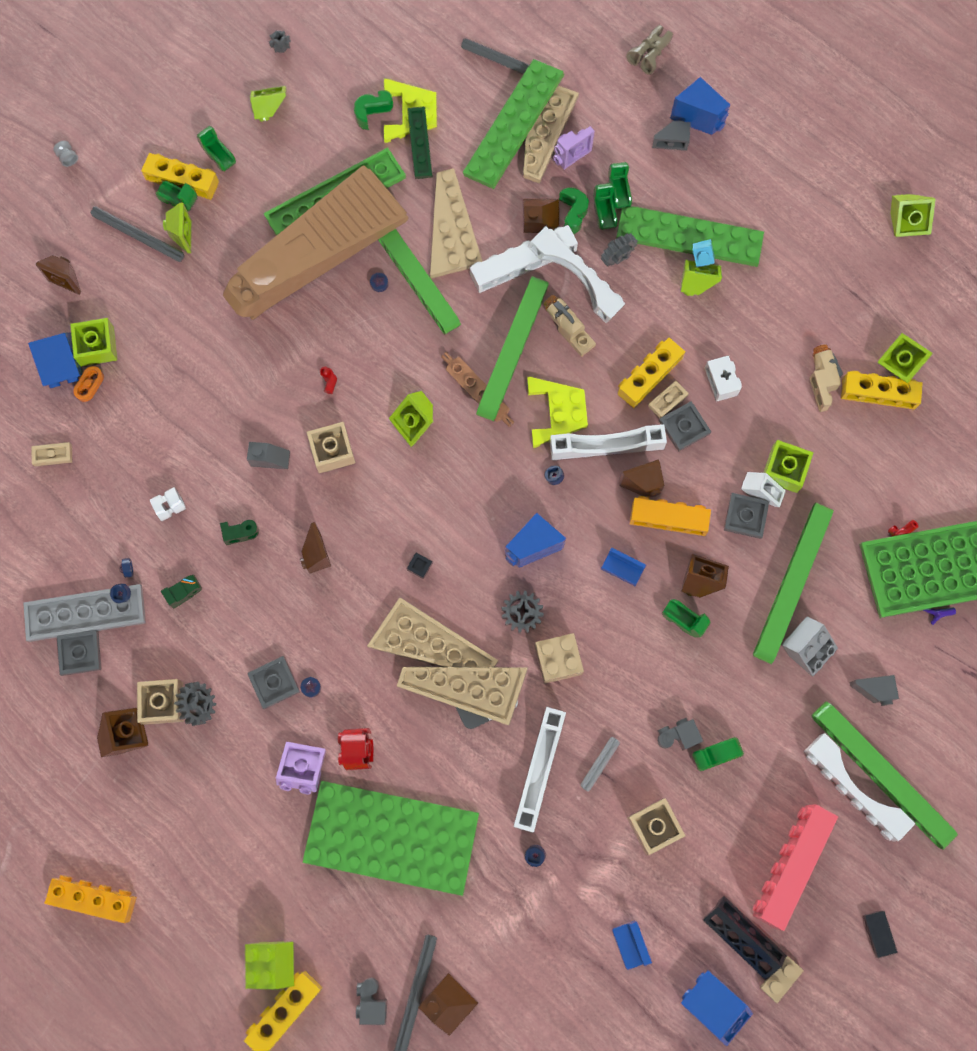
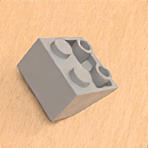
(810, 645)

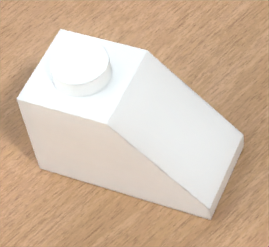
(763, 487)

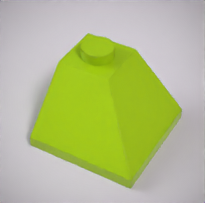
(267, 101)
(912, 214)
(179, 226)
(699, 279)
(904, 358)
(413, 416)

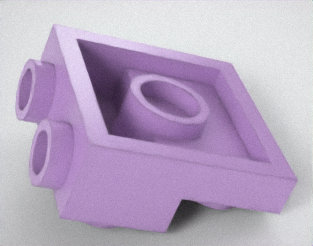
(573, 147)
(300, 768)

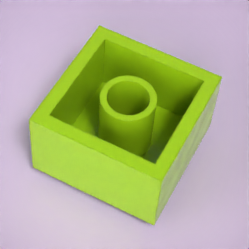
(93, 342)
(788, 465)
(269, 965)

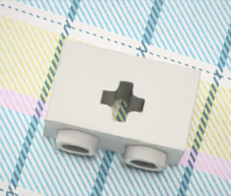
(720, 386)

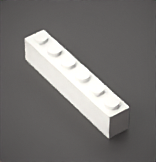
(513, 262)

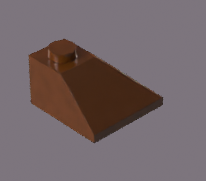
(540, 213)
(59, 272)
(644, 479)
(314, 551)
(704, 577)
(120, 733)
(448, 1004)

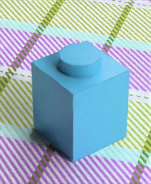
(703, 253)

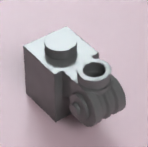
(685, 733)
(370, 1010)

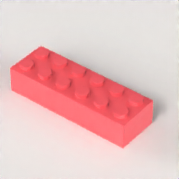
(794, 866)

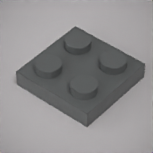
(685, 426)
(746, 515)
(79, 653)
(273, 682)

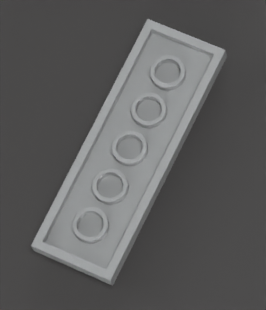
(82, 613)

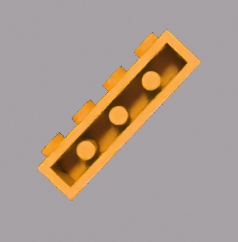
(670, 516)
(90, 899)

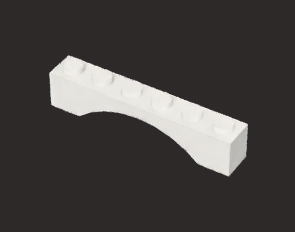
(551, 248)
(638, 440)
(827, 757)
(539, 770)

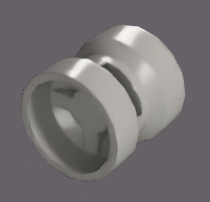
(65, 153)

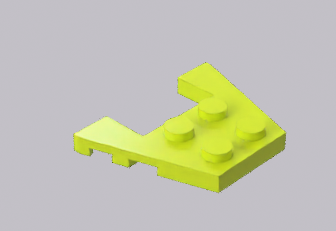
(411, 98)
(566, 409)

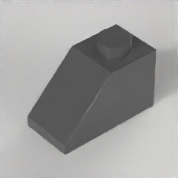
(673, 136)
(267, 456)
(877, 689)

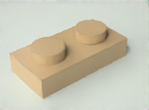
(668, 399)
(52, 454)
(781, 980)

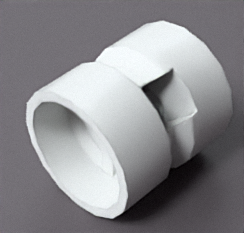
(174, 501)

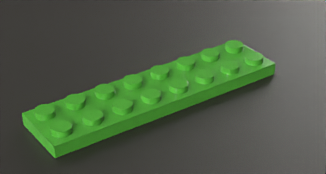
(513, 123)
(381, 164)
(680, 232)

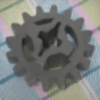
(619, 249)
(530, 612)
(195, 703)

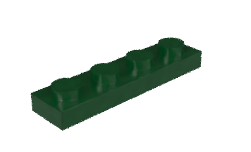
(420, 142)

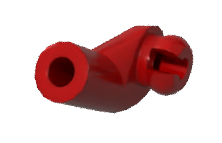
(330, 378)
(908, 528)

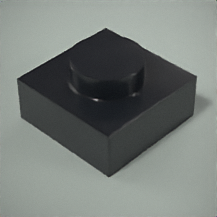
(419, 565)

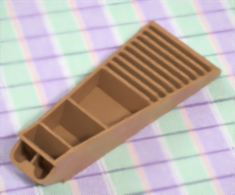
(316, 242)

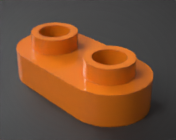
(87, 384)

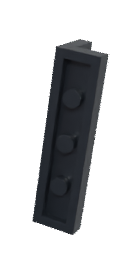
(748, 936)

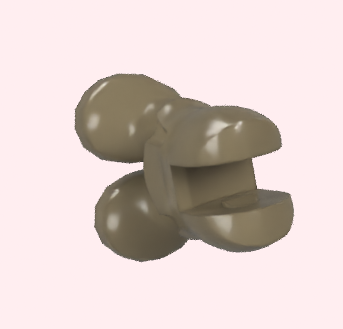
(654, 47)

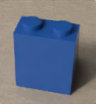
(701, 107)
(55, 360)
(534, 542)
(716, 1007)

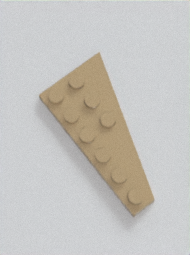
(546, 131)
(453, 237)
(422, 638)
(479, 690)

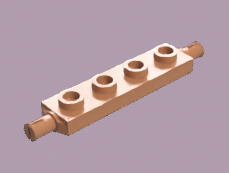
(473, 384)

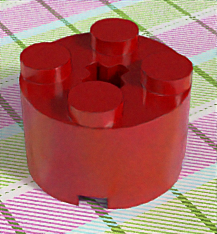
(356, 749)

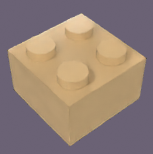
(331, 447)
(559, 658)
(157, 701)
(656, 826)

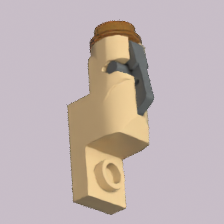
(569, 325)
(825, 377)

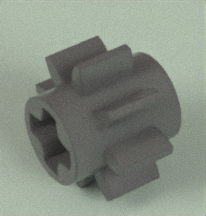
(279, 41)

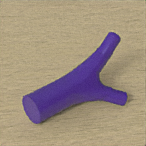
(940, 613)

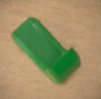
(370, 104)
(215, 149)
(618, 177)
(174, 194)
(579, 203)
(605, 206)
(686, 619)
(718, 754)

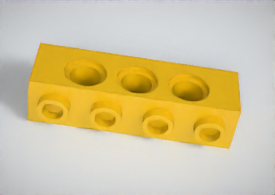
(155, 164)
(872, 394)
(634, 395)
(256, 1038)

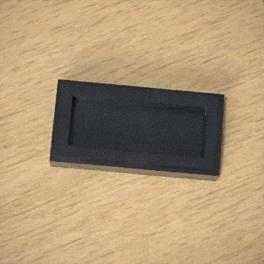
(880, 934)

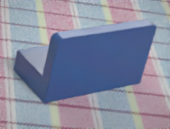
(623, 566)
(631, 945)

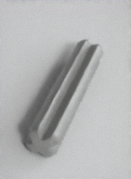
(600, 764)

